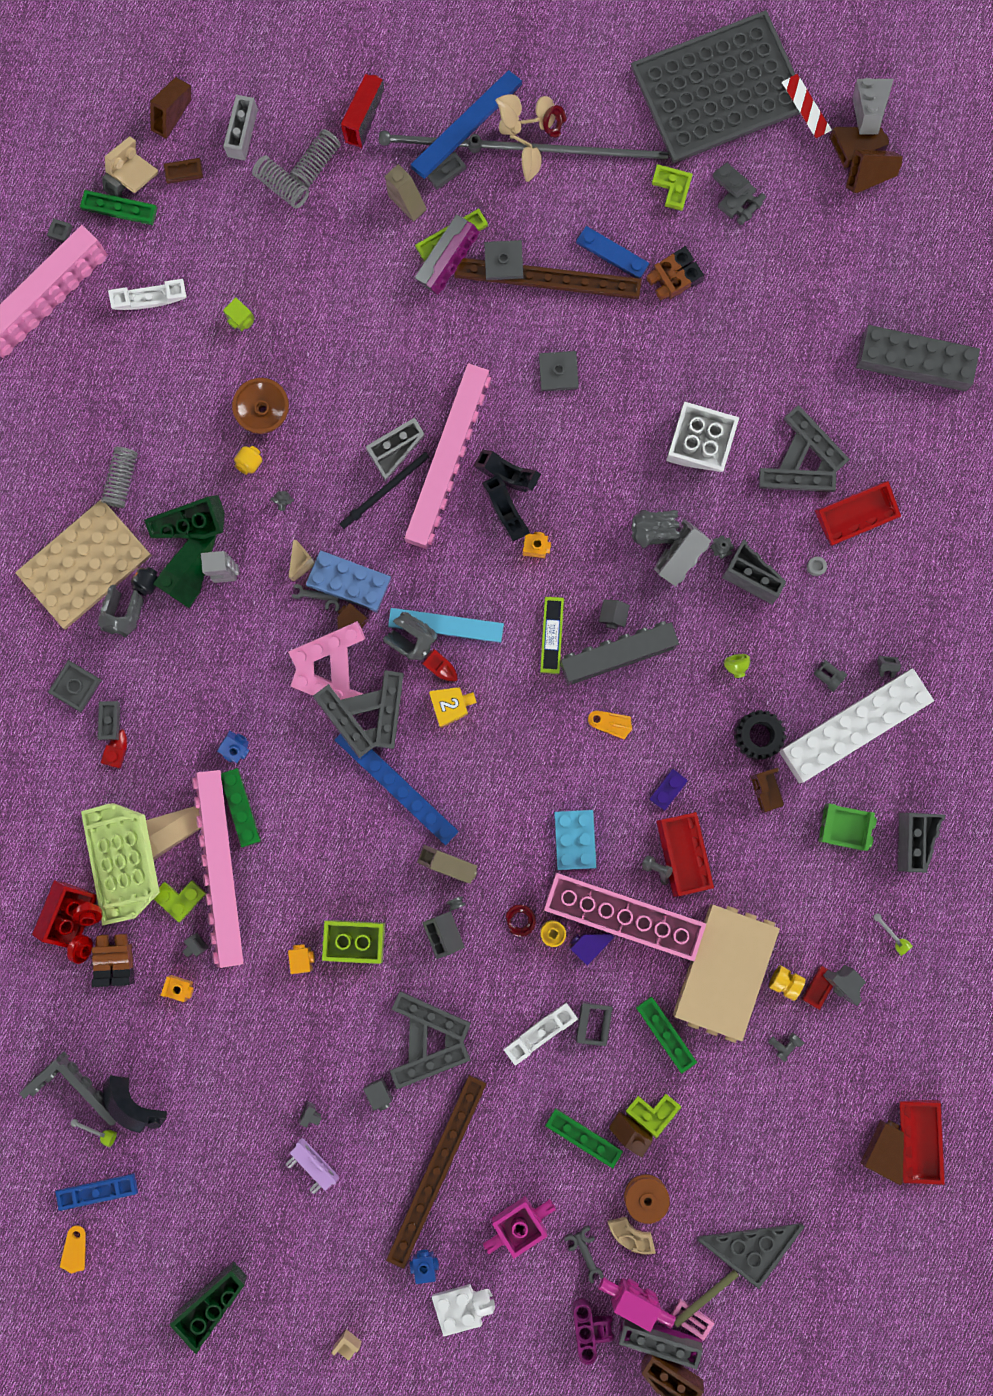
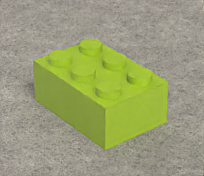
(353, 941)

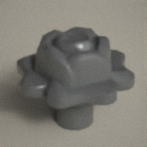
(282, 498)
(722, 546)

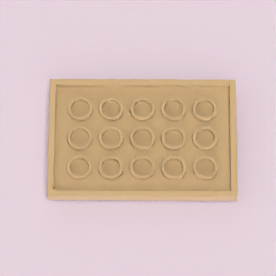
(83, 564)

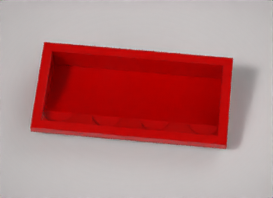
(858, 513)
(685, 853)
(922, 1142)

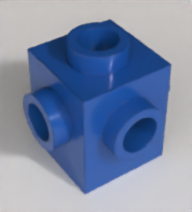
(233, 747)
(424, 1266)

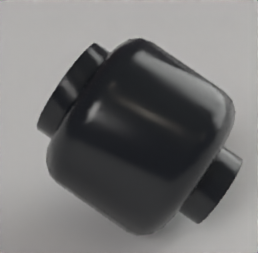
(144, 580)

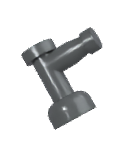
(650, 864)
(784, 1051)

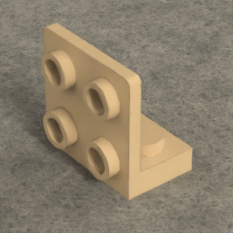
(129, 167)

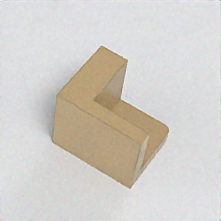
(346, 1345)

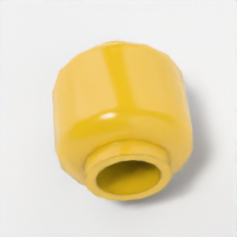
(248, 460)

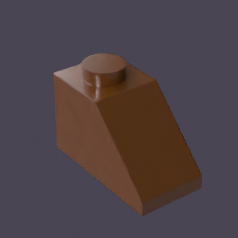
(349, 615)
(631, 1134)

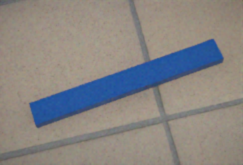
(464, 125)

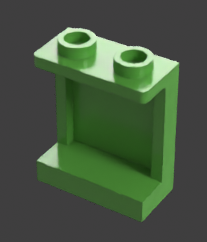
(847, 827)

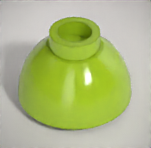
(737, 664)

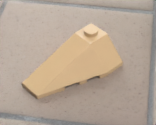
(171, 829)

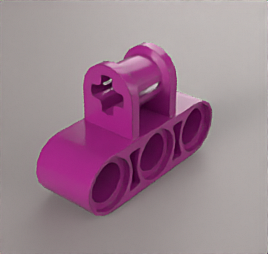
(596, 1333)

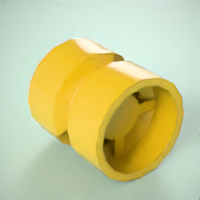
(553, 933)
(788, 983)

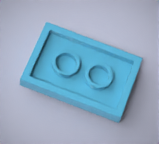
(575, 840)

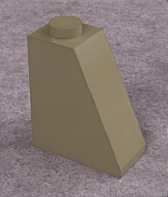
(404, 193)
(447, 864)

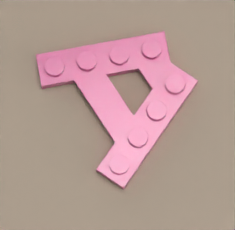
(336, 646)

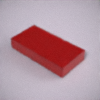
(818, 989)

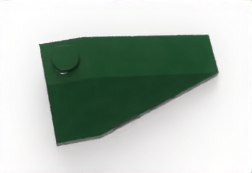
(194, 520)
(184, 574)

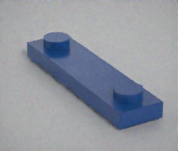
(612, 253)
(96, 1192)

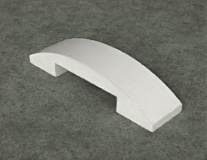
(147, 297)
(540, 1033)

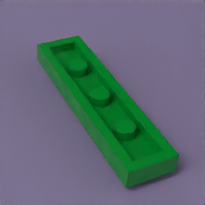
(118, 207)
(240, 807)
(666, 1034)
(584, 1138)

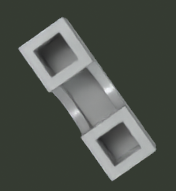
(219, 566)

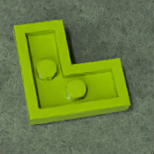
(677, 183)
(179, 904)
(654, 1119)

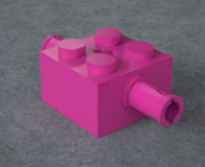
(514, 1238)
(636, 1304)

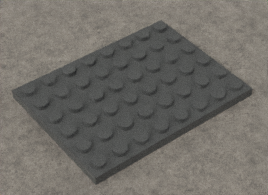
(717, 86)

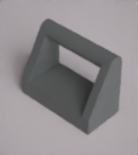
(583, 1022)

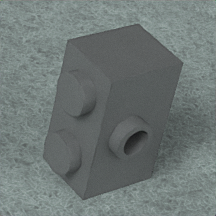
(449, 937)

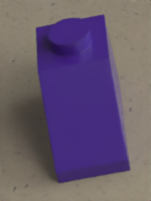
(590, 945)

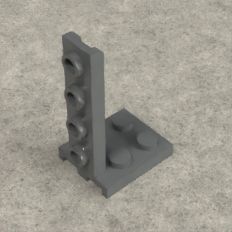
(75, 1078)

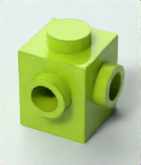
(238, 315)

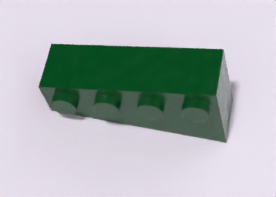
(204, 1310)

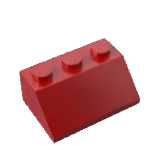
(55, 921)

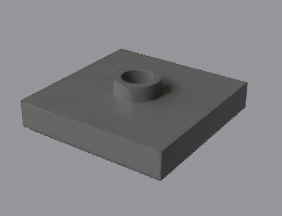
(503, 260)
(558, 371)
(75, 686)

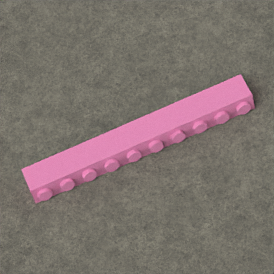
(447, 456)
(218, 869)

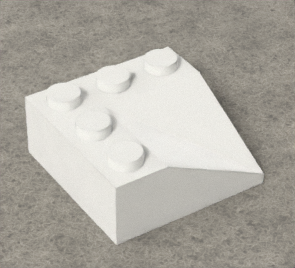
(702, 438)

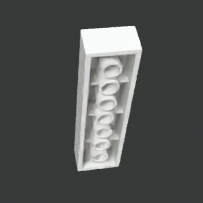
(856, 726)

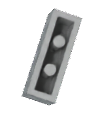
(240, 127)

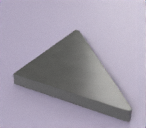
(753, 1251)

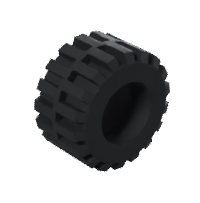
(771, 723)

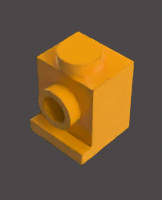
(171, 982)

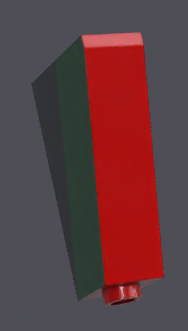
(362, 110)

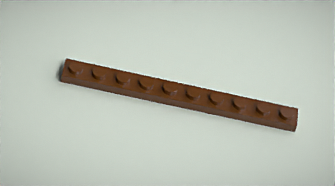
(558, 279)
(436, 1171)

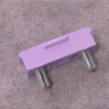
(314, 1165)

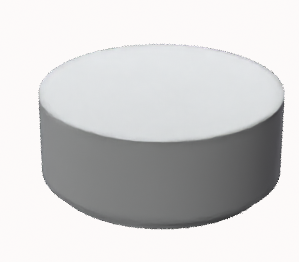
(816, 566)

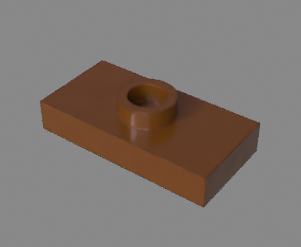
(183, 170)

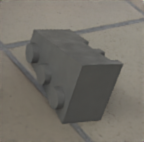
(754, 575)
(917, 840)

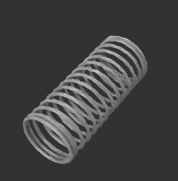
(323, 132)
(294, 199)
(114, 501)

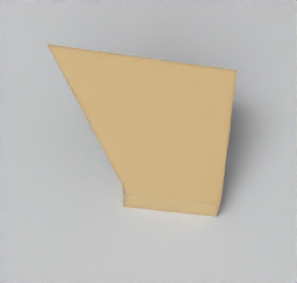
(300, 561)

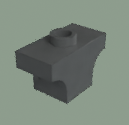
(846, 984)

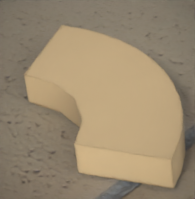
(630, 1238)

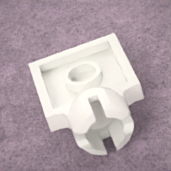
(462, 1308)

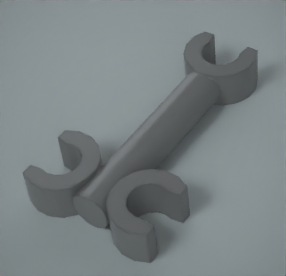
(317, 595)
(579, 1240)

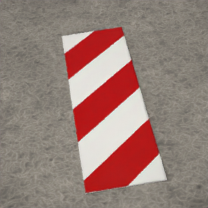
(806, 106)

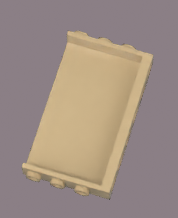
(726, 972)

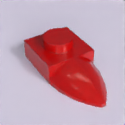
(440, 666)
(115, 751)

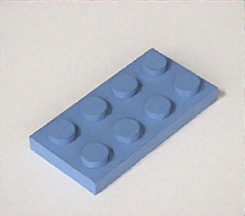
(348, 581)

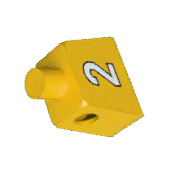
(450, 704)

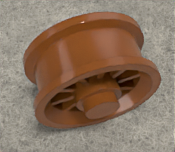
(646, 1198)

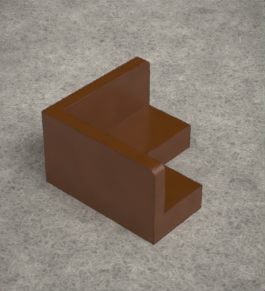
(767, 790)

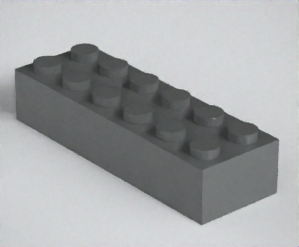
(917, 358)
(619, 654)

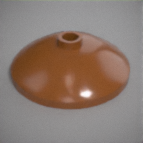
(252, 397)

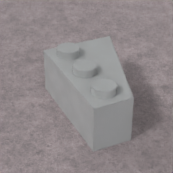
(870, 103)
(394, 447)
(682, 554)

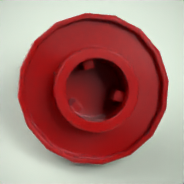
(87, 914)
(79, 949)

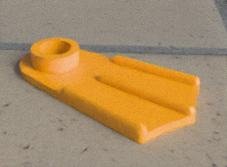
(611, 723)
(74, 1251)

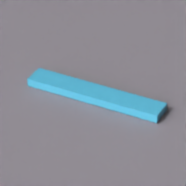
(454, 625)

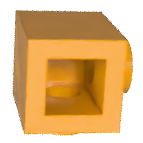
(536, 545)
(301, 959)

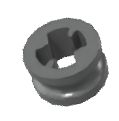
(455, 903)

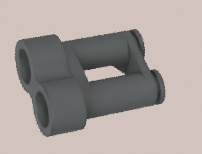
(835, 681)

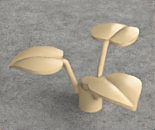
(510, 109)

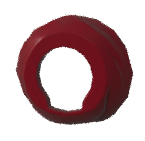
(560, 116)
(531, 920)

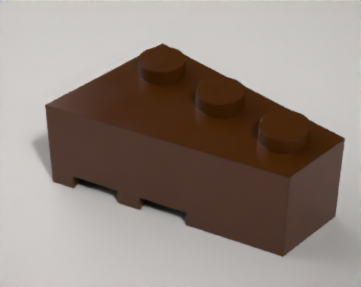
(670, 1377)

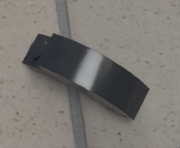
(512, 475)
(504, 508)
(125, 1110)

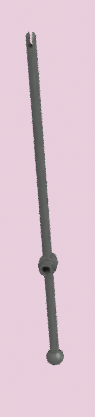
(475, 144)

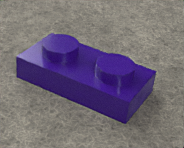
(668, 789)

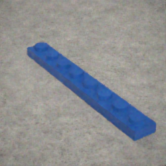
(403, 793)

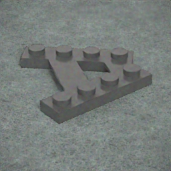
(807, 435)
(385, 700)
(420, 1064)

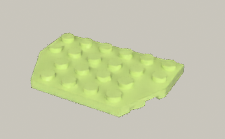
(120, 861)

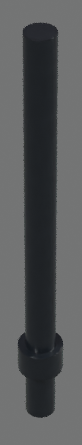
(357, 513)

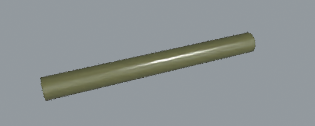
(705, 1298)

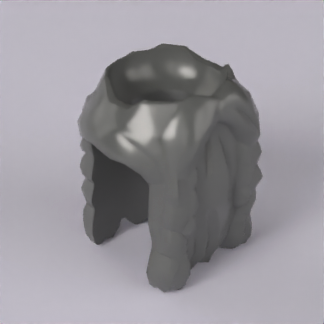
(655, 528)
(119, 625)
(417, 628)

